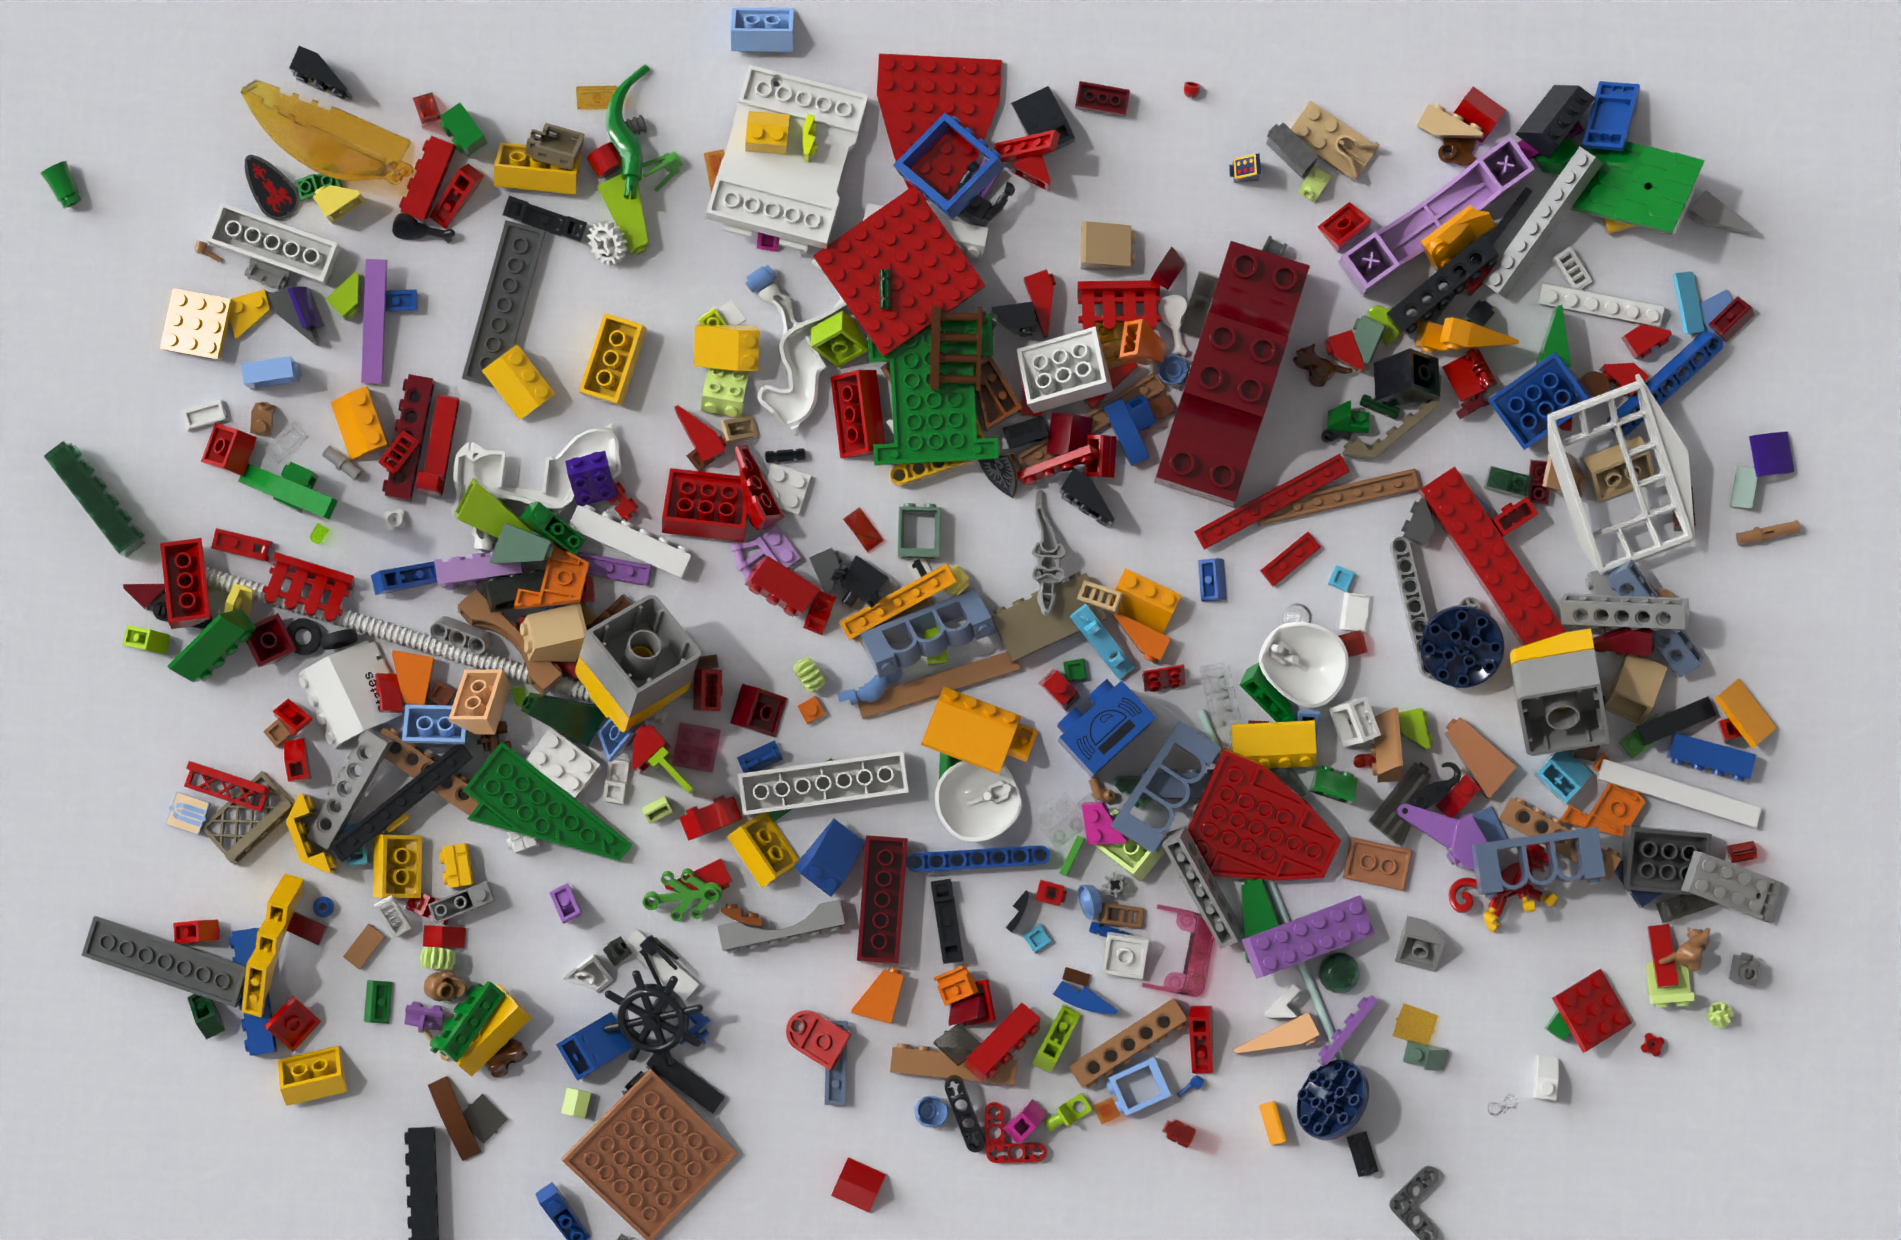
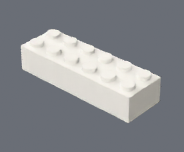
(273, 243)

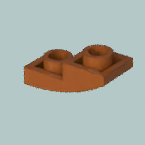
(736, 913)

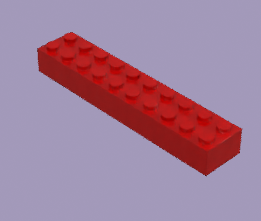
(1490, 558)

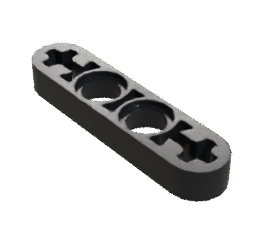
(962, 1114)

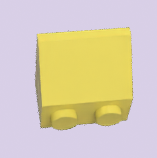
(337, 201)

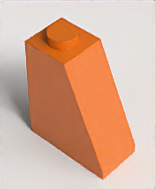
(1141, 344)
(414, 676)
(881, 997)

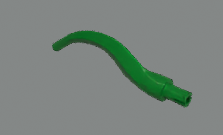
(624, 138)

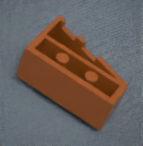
(996, 396)

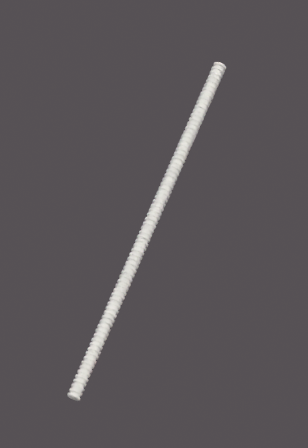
(414, 639)

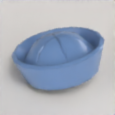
(1089, 901)

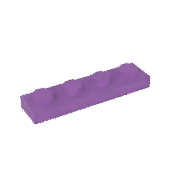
(1341, 1036)

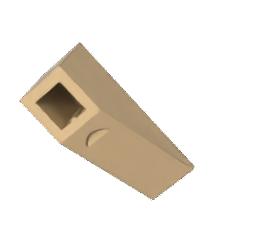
(1442, 125)

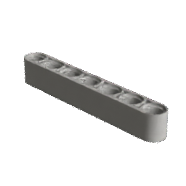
(1407, 597)

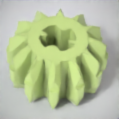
(809, 674)
(437, 958)

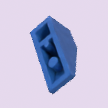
(403, 578)

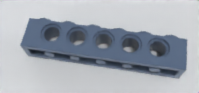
(1680, 664)

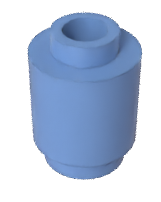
(760, 279)

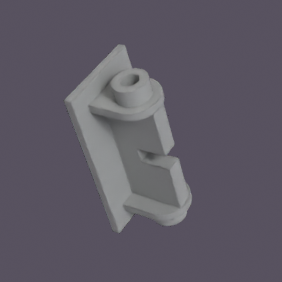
(272, 275)

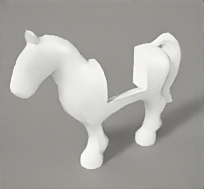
(801, 361)
(557, 492)

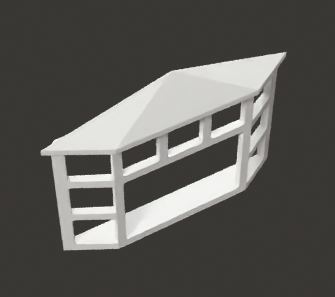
(1671, 458)

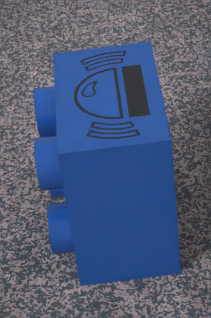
(1105, 728)

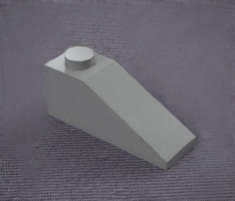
(1715, 214)

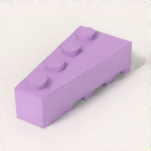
(472, 570)

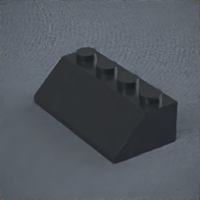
(1554, 117)

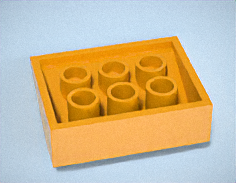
(971, 730)

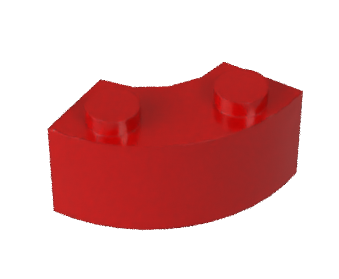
(710, 818)

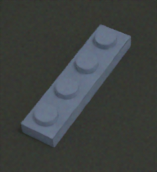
(836, 1079)

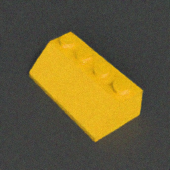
(521, 171)
(1276, 743)

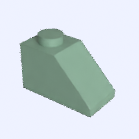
(1368, 336)

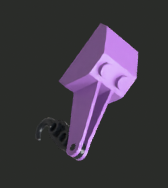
(1452, 833)

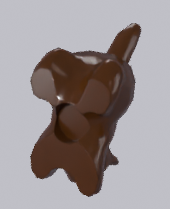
(1319, 368)
(511, 1053)

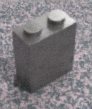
(1291, 149)

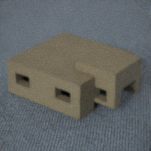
(555, 149)

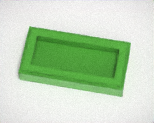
(1072, 855)

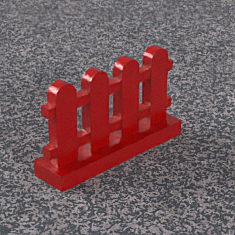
(1118, 292)
(303, 570)

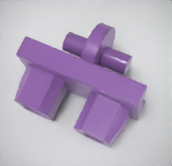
(424, 1017)

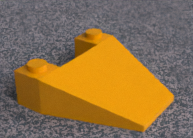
(1458, 335)

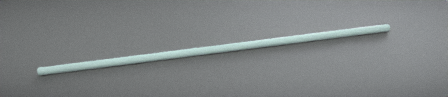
(1284, 919)

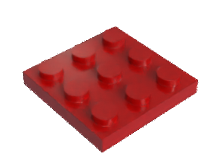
(1591, 1010)

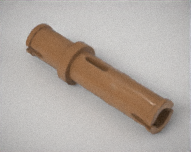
(1765, 533)

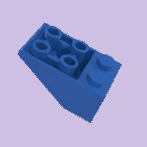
(593, 1047)

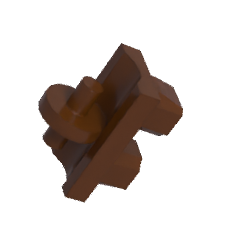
(494, 739)

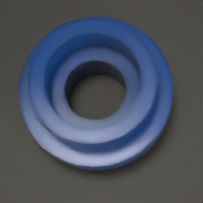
(330, 906)

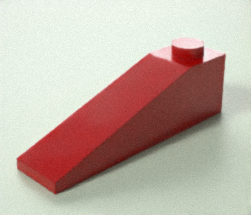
(757, 494)

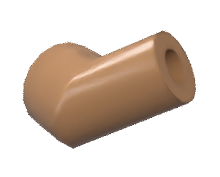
(1100, 793)

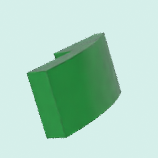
(308, 185)

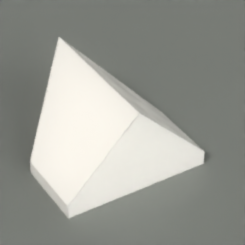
(590, 974)

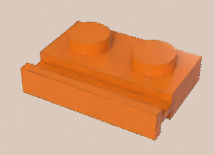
(956, 984)

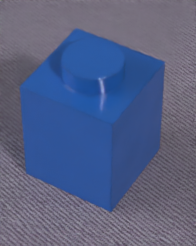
(1140, 412)

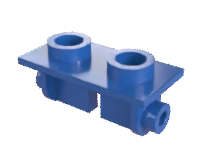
(760, 757)

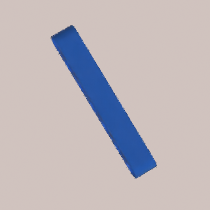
(1670, 374)
(988, 861)

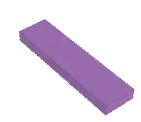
(617, 569)

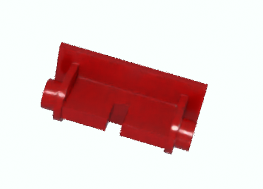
(626, 506)

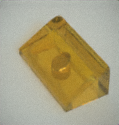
(594, 96)

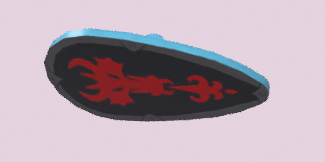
(270, 188)

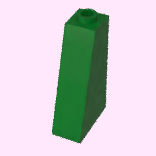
(1256, 909)

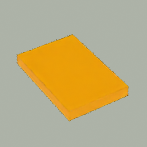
(1745, 713)

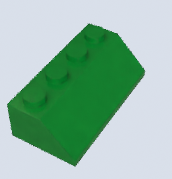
(213, 646)

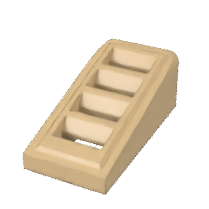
(1103, 590)

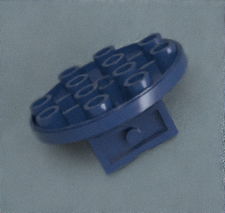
(1462, 646)
(1332, 1100)

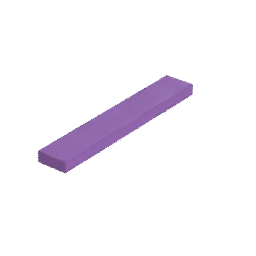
(374, 321)

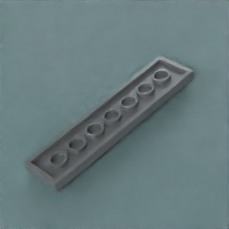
(504, 298)
(165, 961)

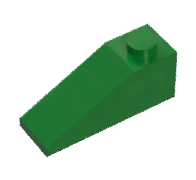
(1266, 695)

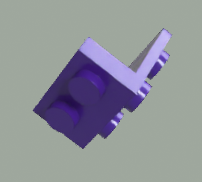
(591, 478)

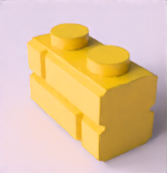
(457, 865)

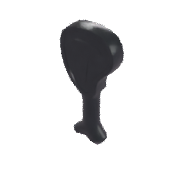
(408, 228)

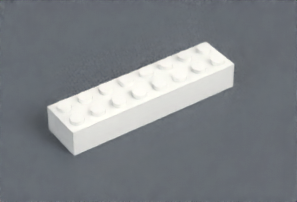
(823, 783)

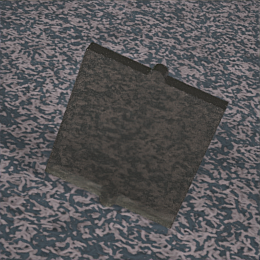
(957, 1044)
(484, 1118)

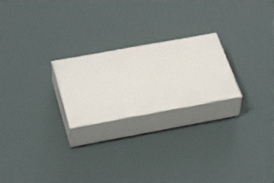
(204, 415)

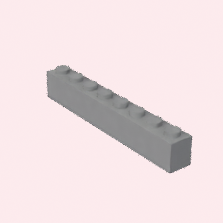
(1542, 222)

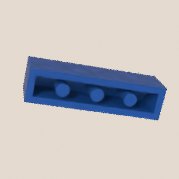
(1711, 756)

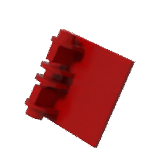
(1469, 375)
(1162, 678)

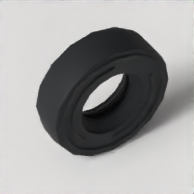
(313, 628)
(339, 639)

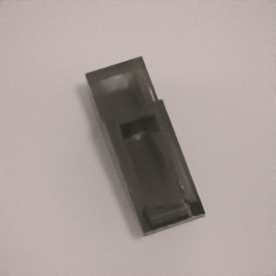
(1199, 304)
(1682, 906)

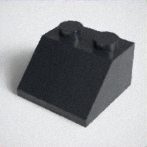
(1016, 317)

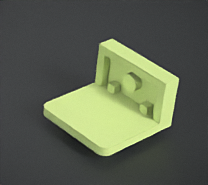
(724, 392)
(1662, 996)

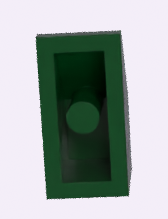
(206, 1016)

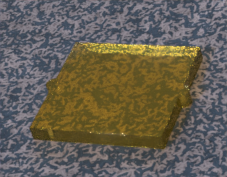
(1414, 1024)

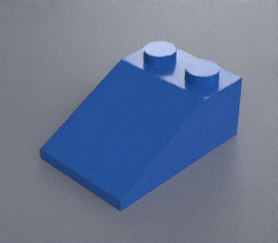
(830, 857)

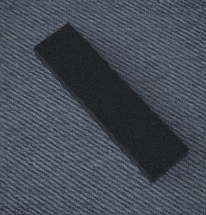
(1676, 721)
(687, 1082)

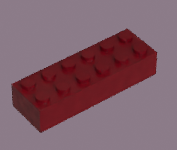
(882, 899)

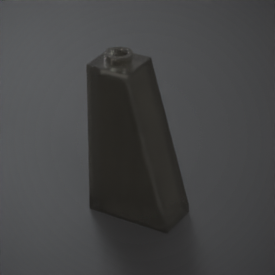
(1385, 816)

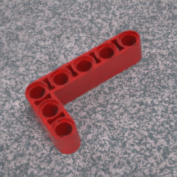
(433, 478)

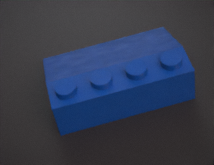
(1535, 394)

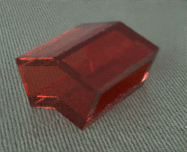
(1354, 643)
(1741, 848)

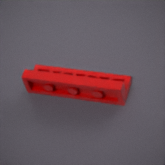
(230, 779)

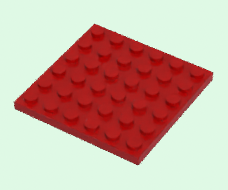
(923, 266)

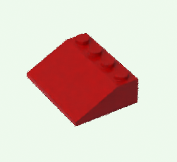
(704, 505)

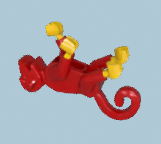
(1511, 875)

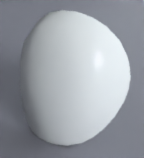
(1305, 663)
(977, 802)

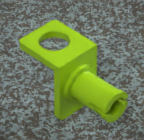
(1067, 1113)

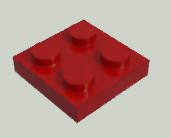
(292, 1023)

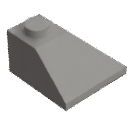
(1420, 944)

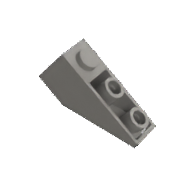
(461, 902)

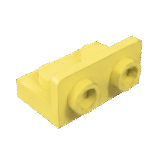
(239, 598)

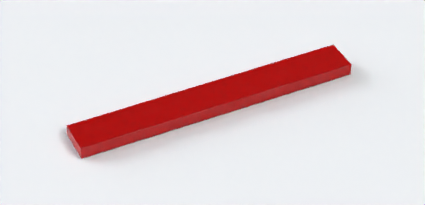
(1271, 501)

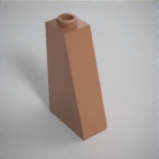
(1481, 759)

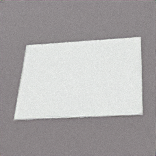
(731, 314)

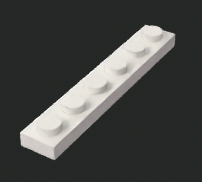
(1601, 304)

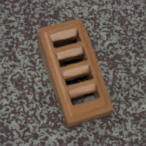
(1102, 919)

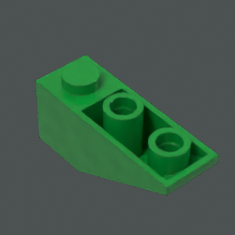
(552, 527)

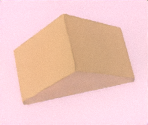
(739, 429)

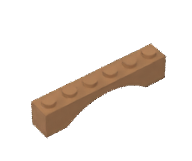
(476, 611)

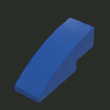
(1126, 432)
(1084, 999)

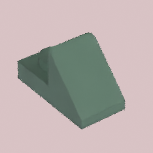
(1425, 1055)

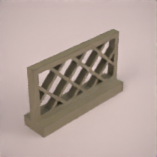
(258, 832)

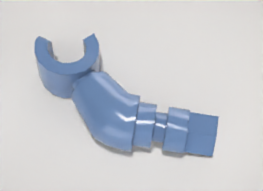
(870, 691)

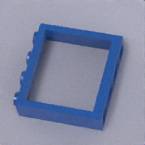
(971, 188)

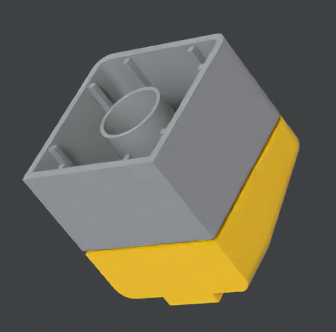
(637, 662)
(1559, 694)

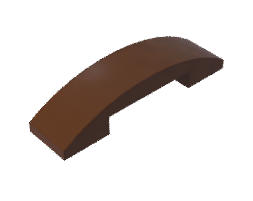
(454, 1118)

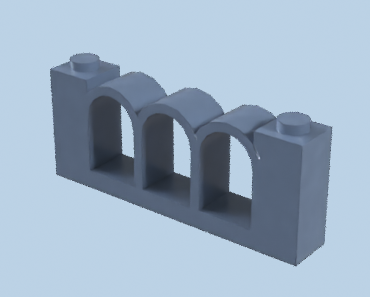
(887, 660)
(1193, 743)
(1587, 851)

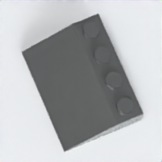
(1659, 857)

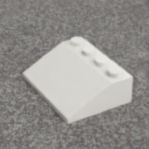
(1064, 370)

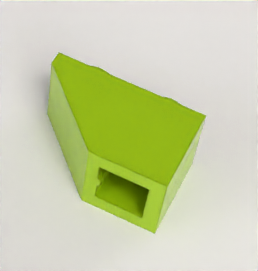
(1414, 728)

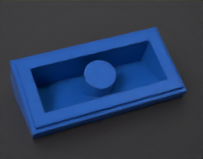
(1212, 579)

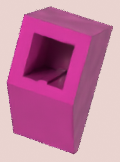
(1025, 1121)

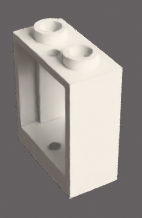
(1359, 729)

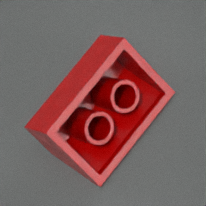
(781, 586)

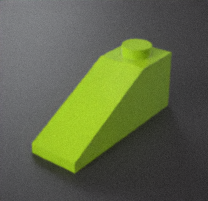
(1056, 1039)

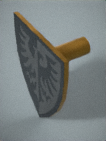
(1002, 473)

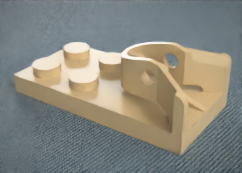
(1334, 141)

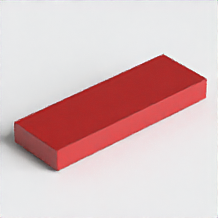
(1290, 559)
(1661, 947)

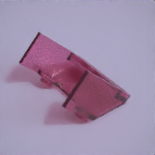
(1198, 955)

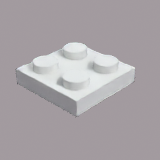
(788, 487)
(1125, 955)

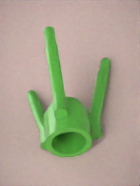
(669, 162)

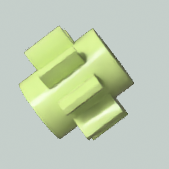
(1719, 1014)

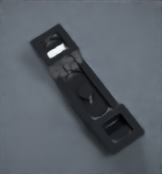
(544, 219)
(947, 921)

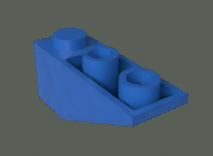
(561, 1213)

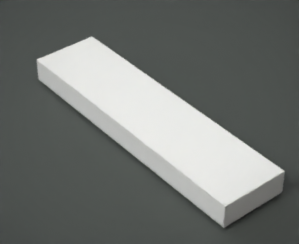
(685, 986)

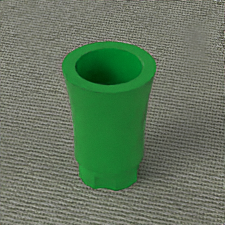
(62, 184)

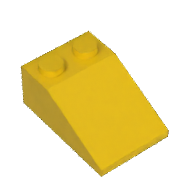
(726, 347)

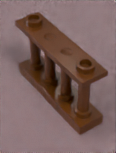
(939, 337)

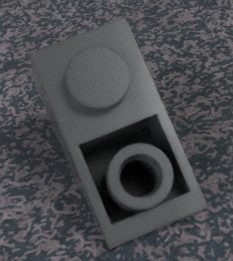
(1420, 525)

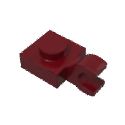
(1470, 406)

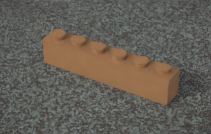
(937, 1064)

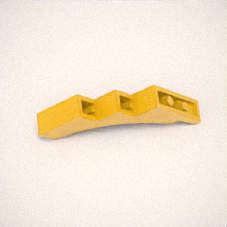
(268, 943)

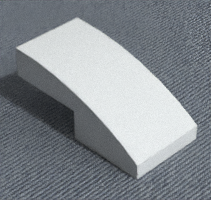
(616, 781)

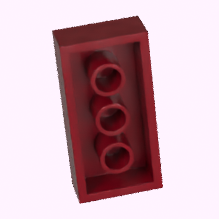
(1102, 99)

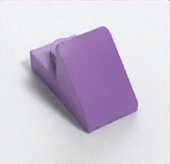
(565, 903)

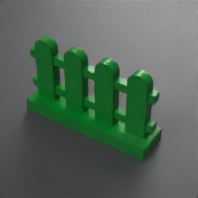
(468, 1020)

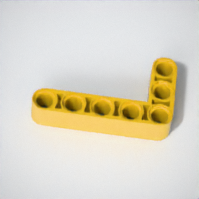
(930, 469)

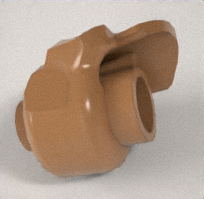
(444, 986)

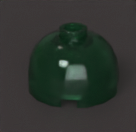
(1339, 972)

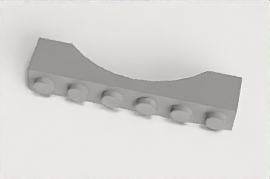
(824, 916)

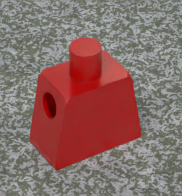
(1059, 689)

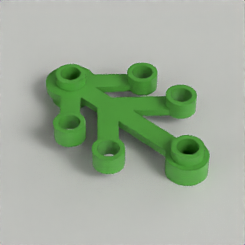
(685, 894)

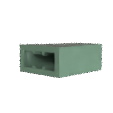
(520, 546)

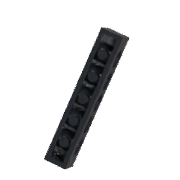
(1479, 248)

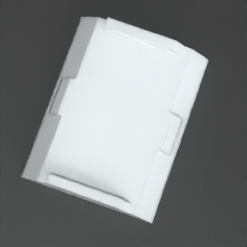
(1356, 612)

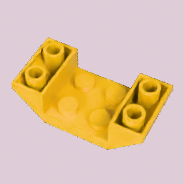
(303, 808)

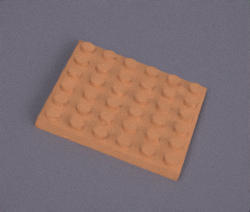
(649, 1155)

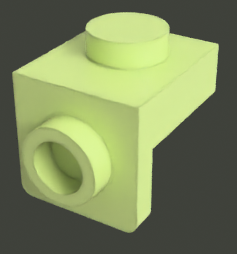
(1314, 184)

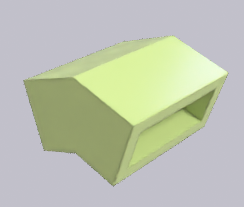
(654, 806)
(576, 1102)

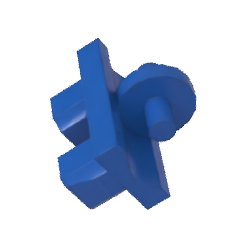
(699, 1021)

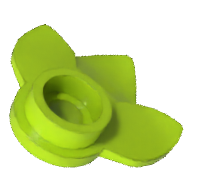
(1380, 313)

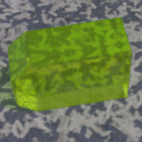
(318, 534)
(518, 695)

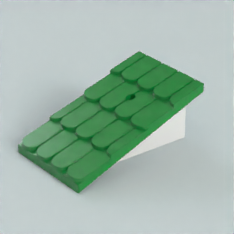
(1641, 187)

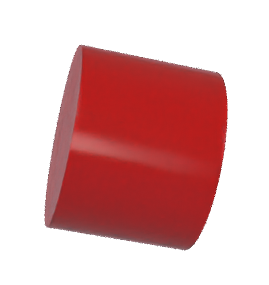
(605, 160)

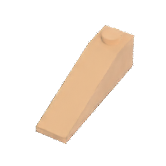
(1293, 1032)

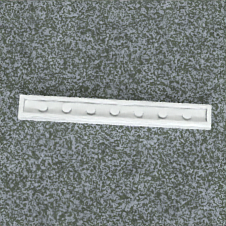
(1679, 793)

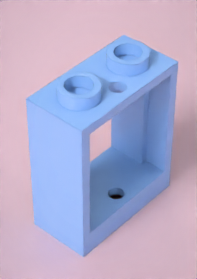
(270, 372)
(1162, 1086)

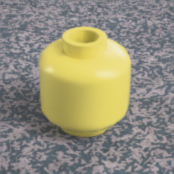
(962, 583)

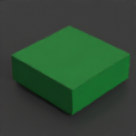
(1075, 670)

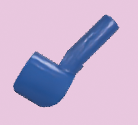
(1195, 1082)

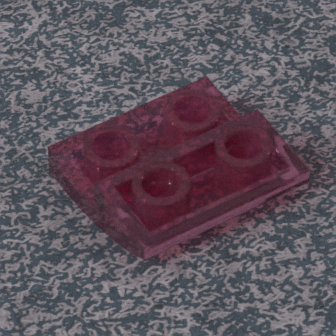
(696, 747)

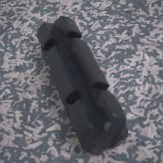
(785, 455)

